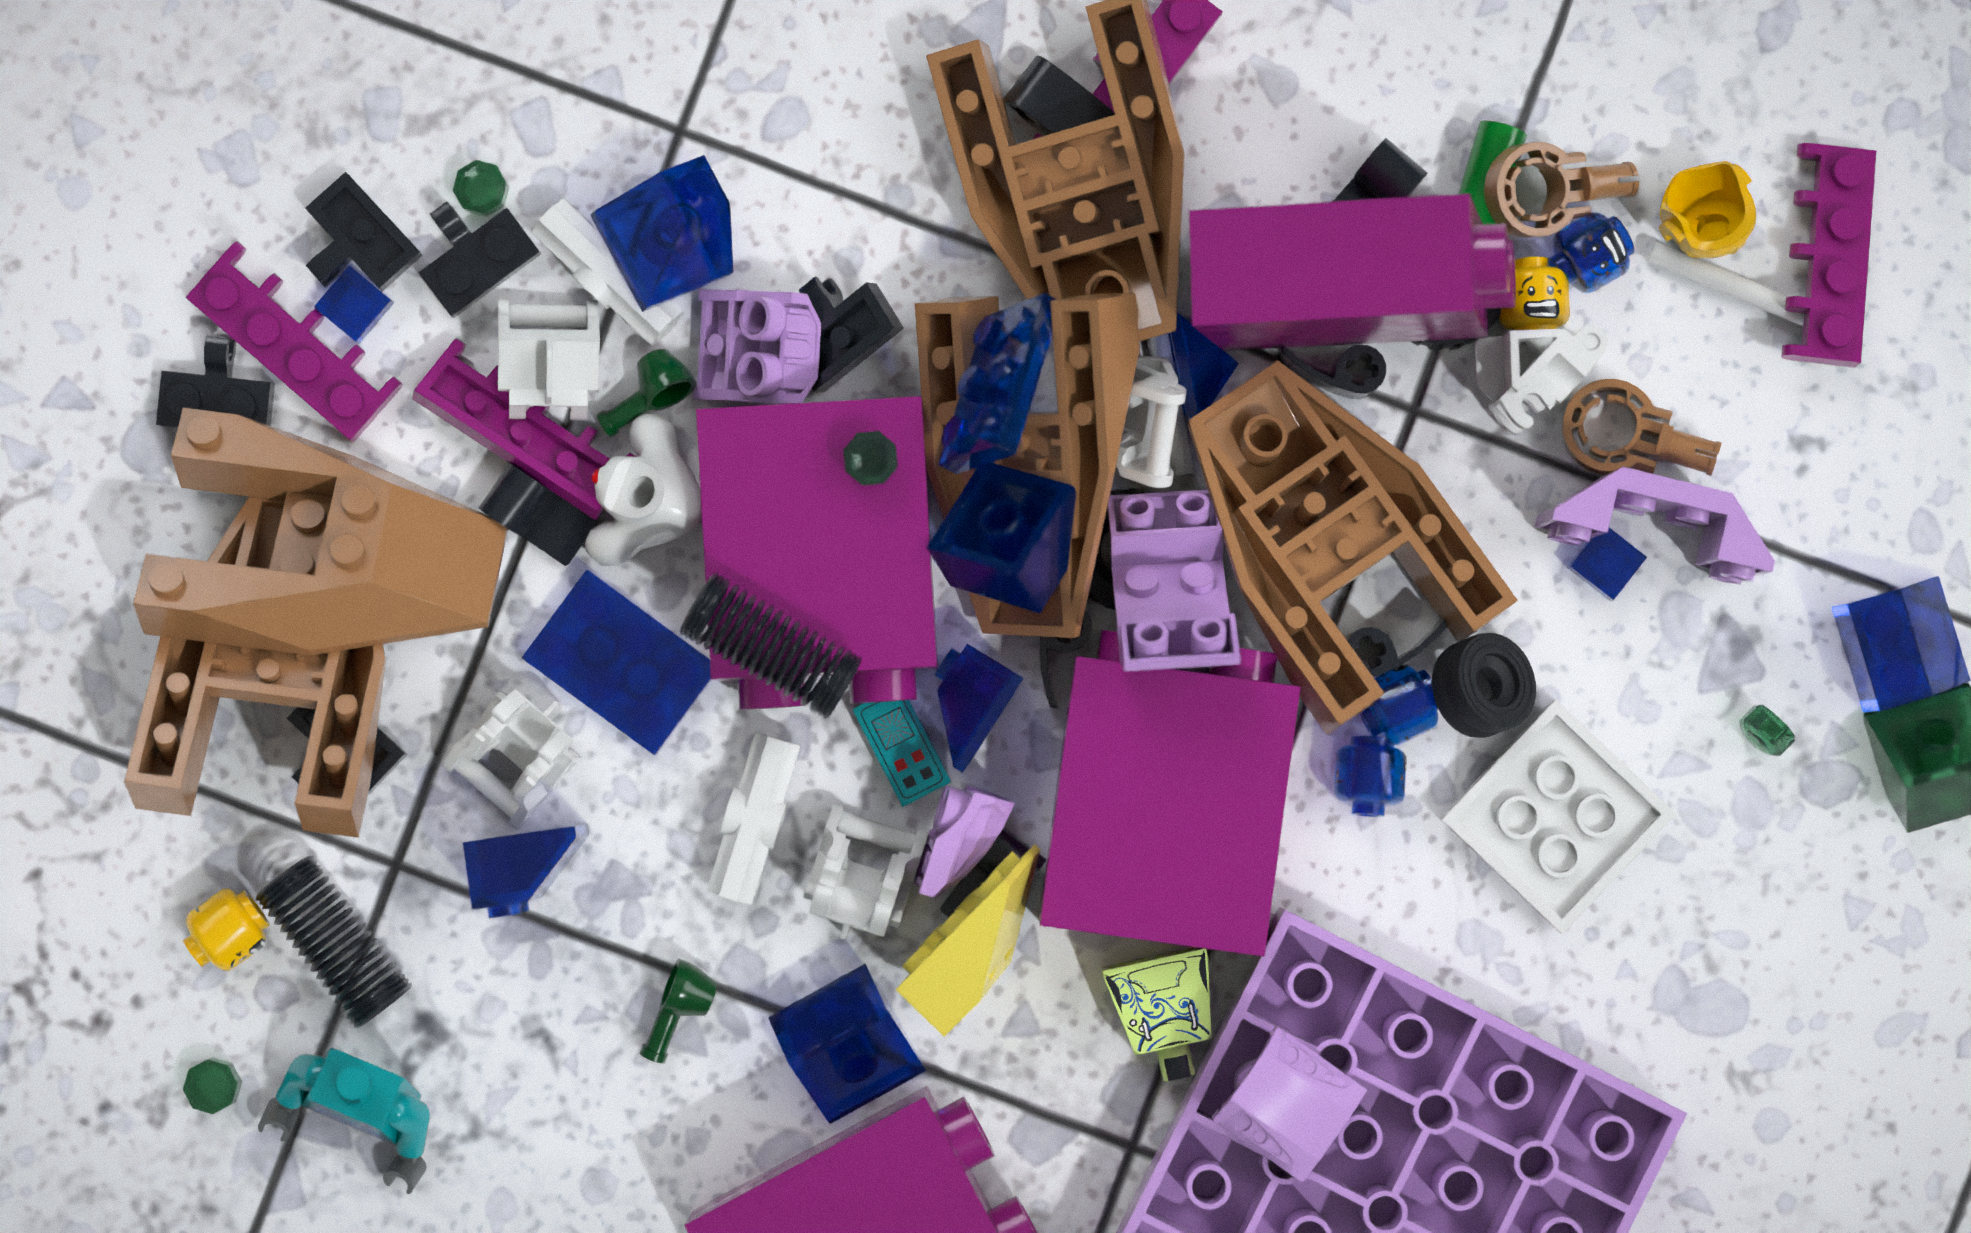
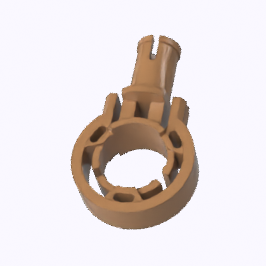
(1561, 184)
(1671, 446)

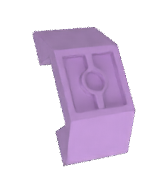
(1728, 538)
(1169, 582)

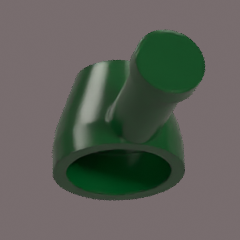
(661, 384)
(685, 994)

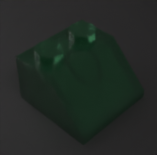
(1925, 757)

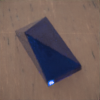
(1199, 367)

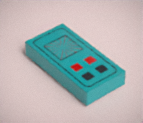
(902, 749)

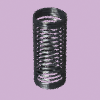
(825, 693)
(371, 1002)

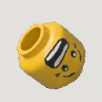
(1540, 297)
(226, 929)

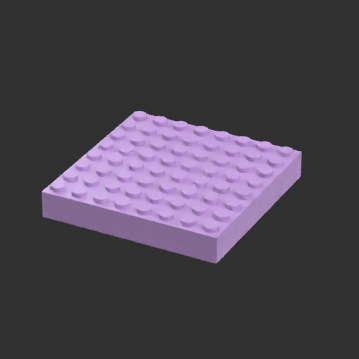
(1457, 1123)

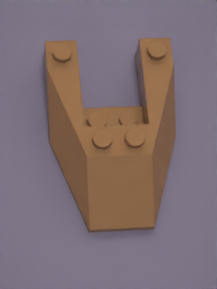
(1086, 203)
(1075, 445)
(1312, 506)
(352, 559)
(194, 675)

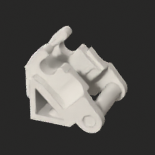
(548, 364)
(1534, 369)
(1150, 423)
(528, 741)
(859, 893)

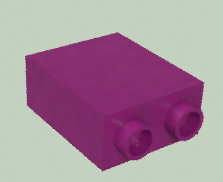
(1347, 272)
(818, 542)
(1170, 802)
(882, 1175)

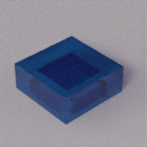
(354, 304)
(1607, 563)

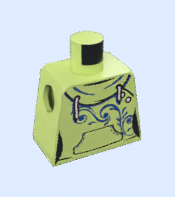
(1164, 1006)

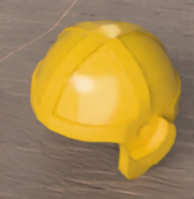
(1708, 210)

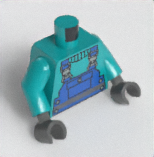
(360, 1098)

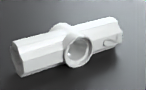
(593, 267)
(753, 818)

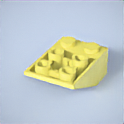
(971, 947)

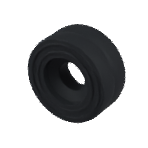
(1509, 677)

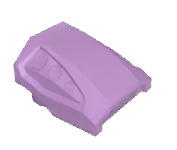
(757, 346)
(960, 836)
(1290, 1104)

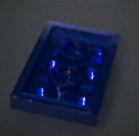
(998, 385)
(620, 662)

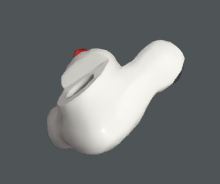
(647, 495)

